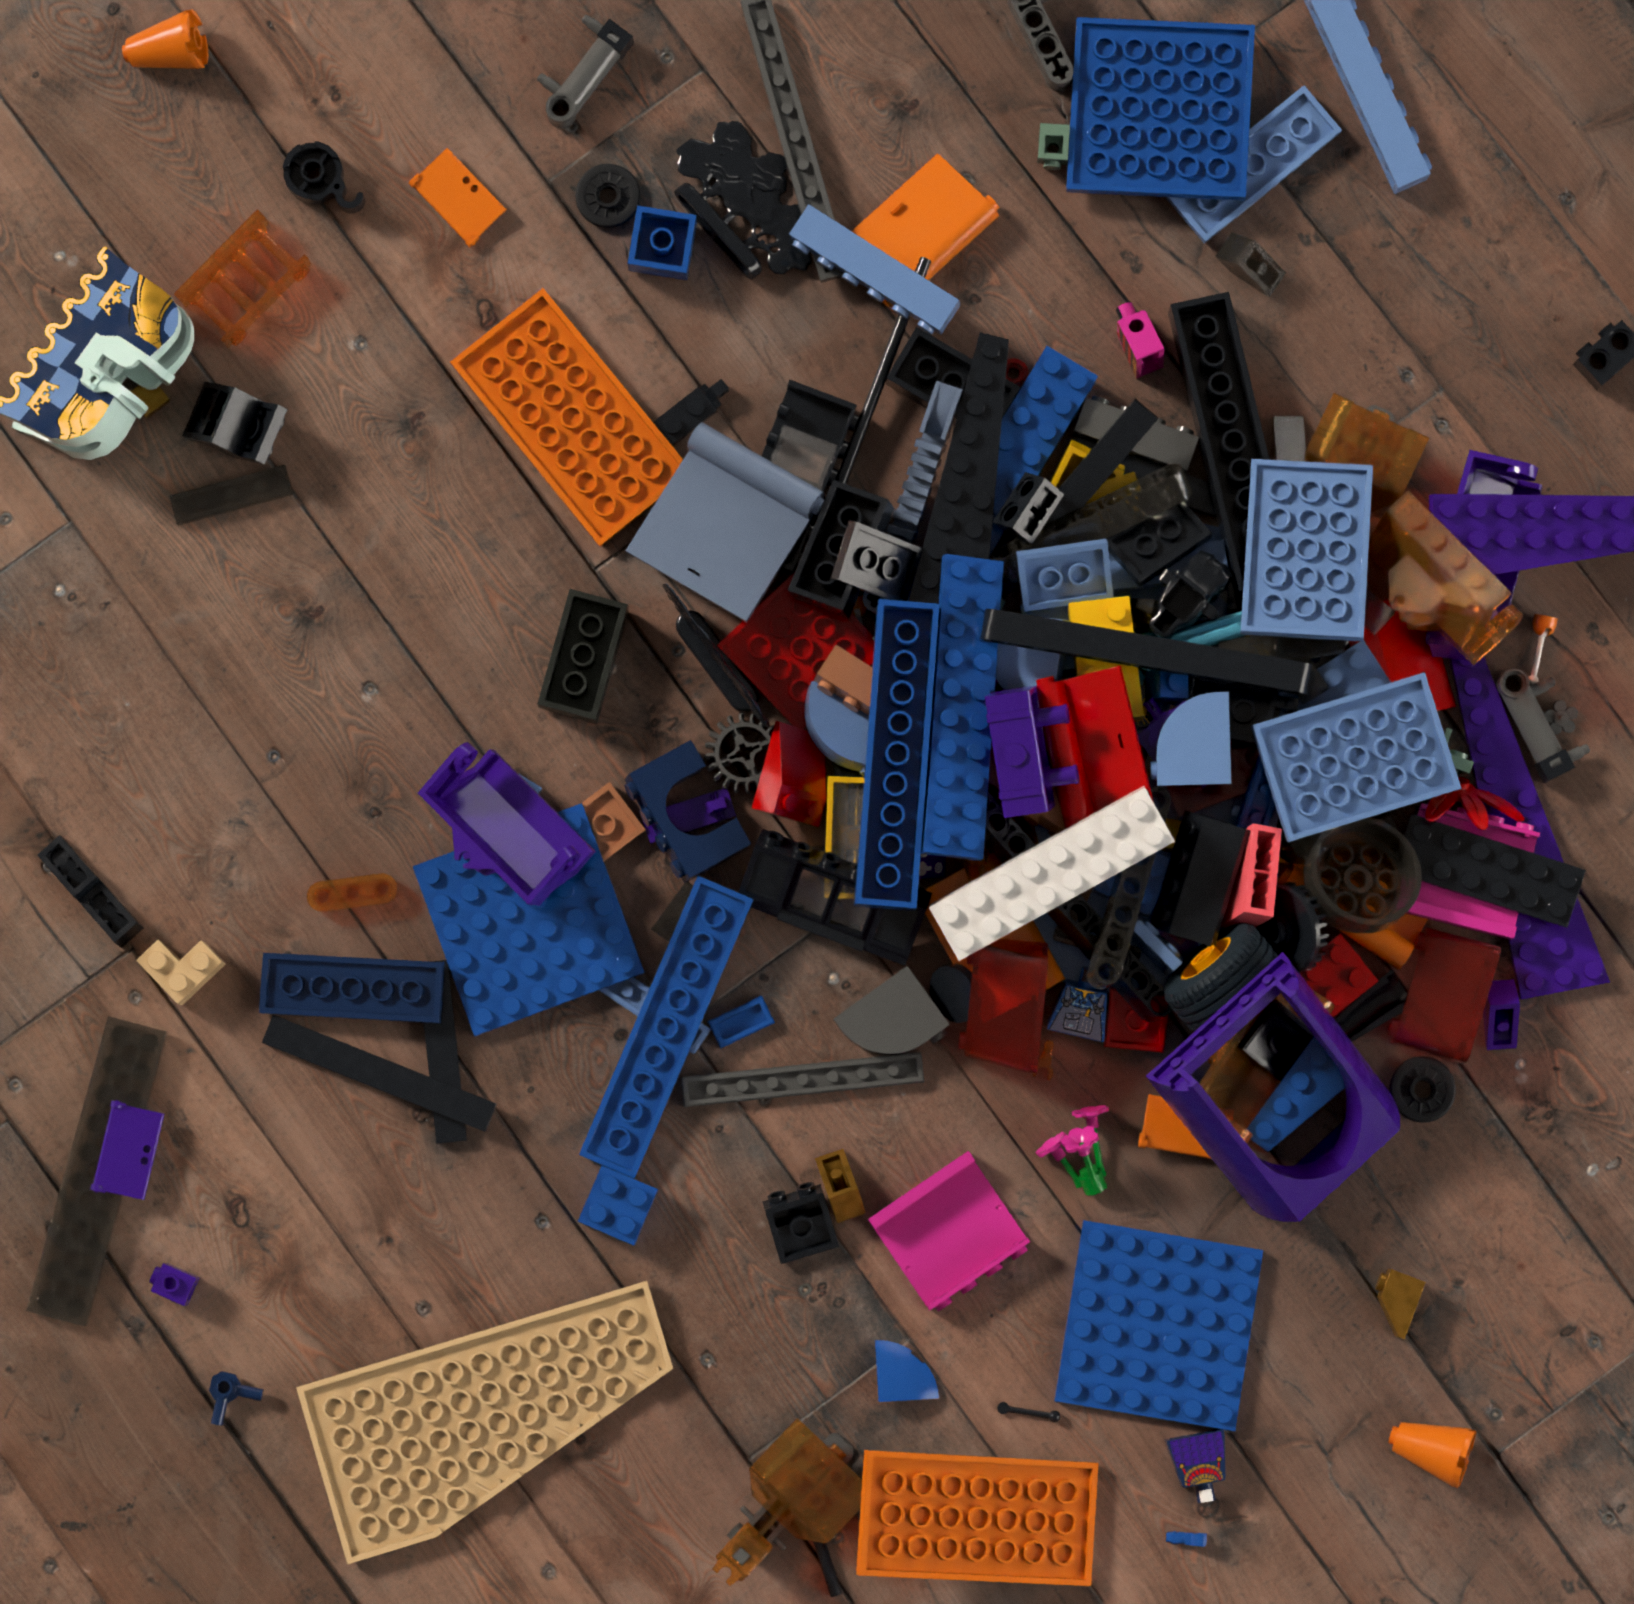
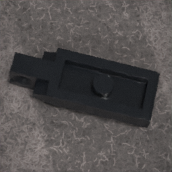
(691, 411)

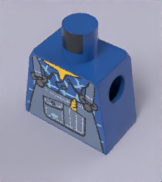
(1080, 1009)

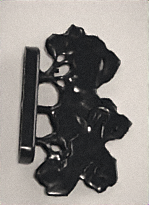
(749, 190)
(703, 644)

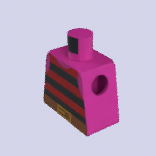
(1139, 340)

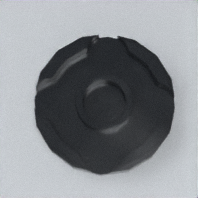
(951, 991)

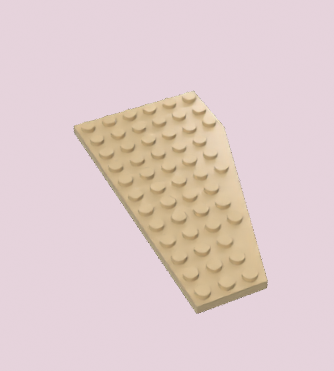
(457, 1422)

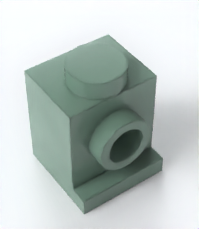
(1053, 135)

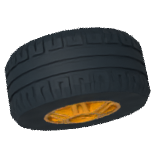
(1216, 973)

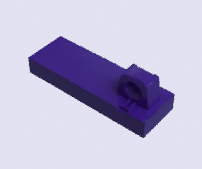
(698, 812)

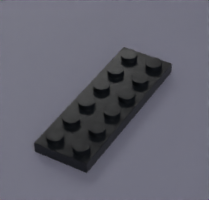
(1495, 871)

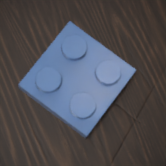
(1162, 955)

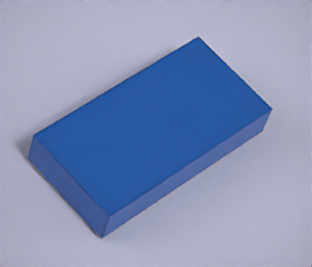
(741, 1022)

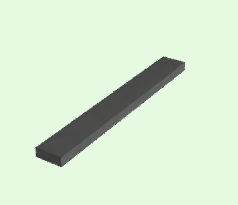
(802, 1079)

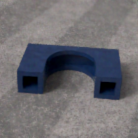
(689, 853)

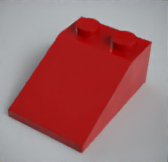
(792, 777)

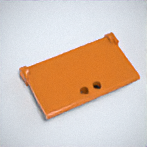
(460, 202)
(1166, 1131)

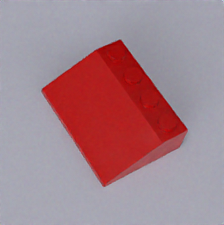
(1406, 654)

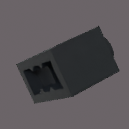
(1612, 358)
(1028, 508)

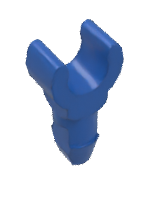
(1187, 1538)

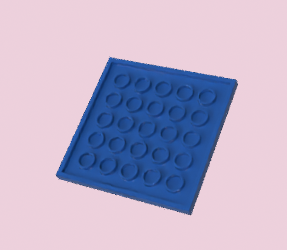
(1160, 108)
(523, 956)
(1158, 1325)

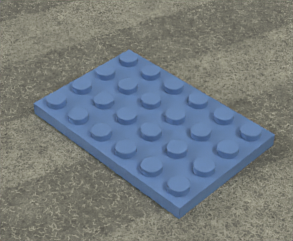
(1307, 550)
(1355, 757)

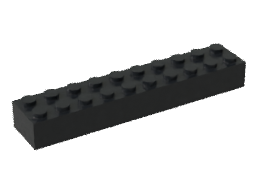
(1221, 412)

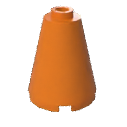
(169, 44)
(1435, 1448)

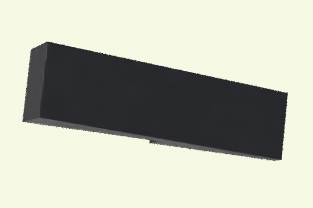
(90, 891)

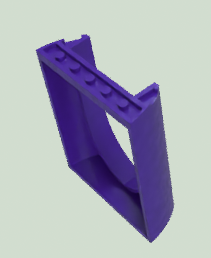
(1270, 1188)

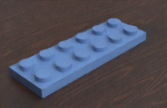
(1275, 150)

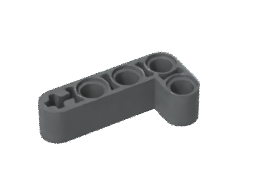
(1043, 34)

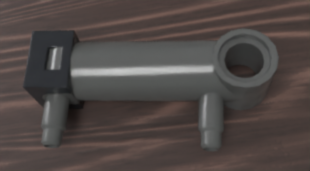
(610, 45)
(1534, 726)

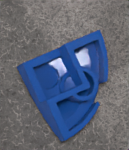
(902, 1374)

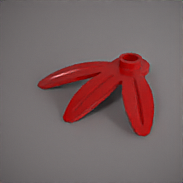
(1472, 802)

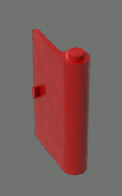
(1092, 741)

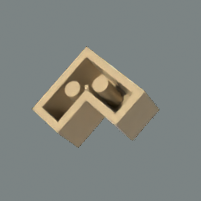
(184, 976)

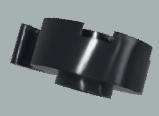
(324, 187)

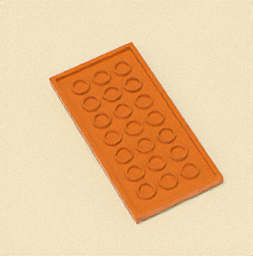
(570, 416)
(977, 1518)

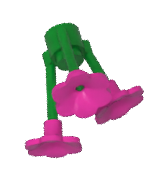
(1081, 1140)

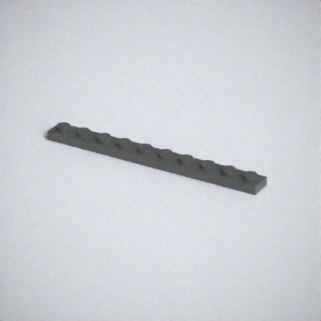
(787, 113)

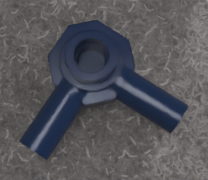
(224, 1389)

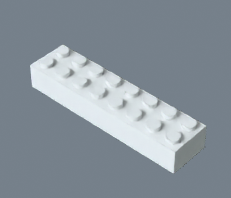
(1051, 873)

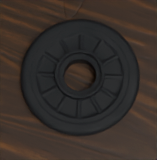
(607, 214)
(1441, 1083)

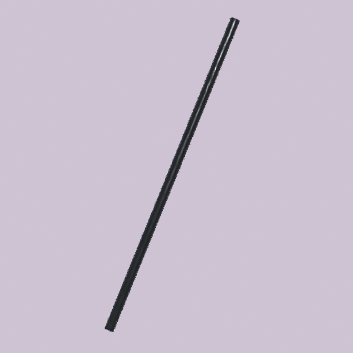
(877, 387)

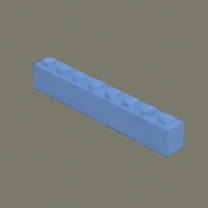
(1370, 92)

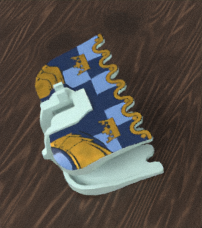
(110, 334)

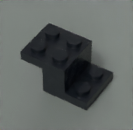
(235, 422)

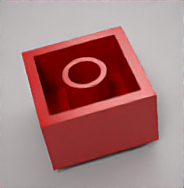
(1340, 974)

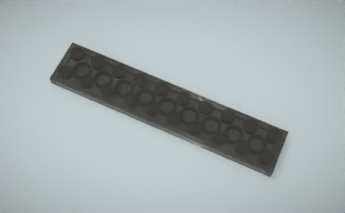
(86, 1218)

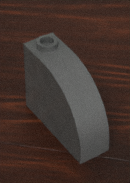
(893, 1017)

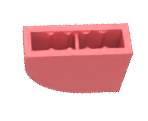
(1256, 880)

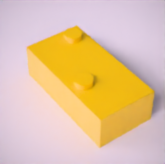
(1110, 614)

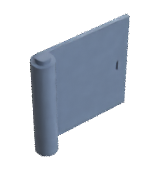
(727, 520)

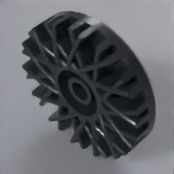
(1295, 927)

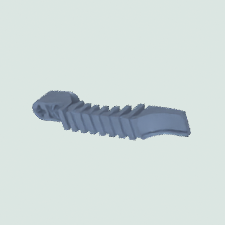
(936, 431)

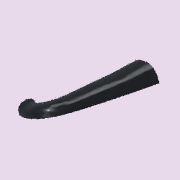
(1373, 1007)

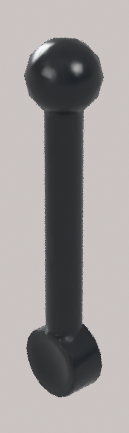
(1053, 1416)

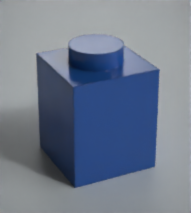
(1165, 686)

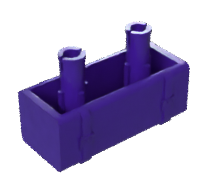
(1021, 750)

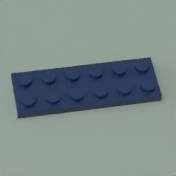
(351, 987)

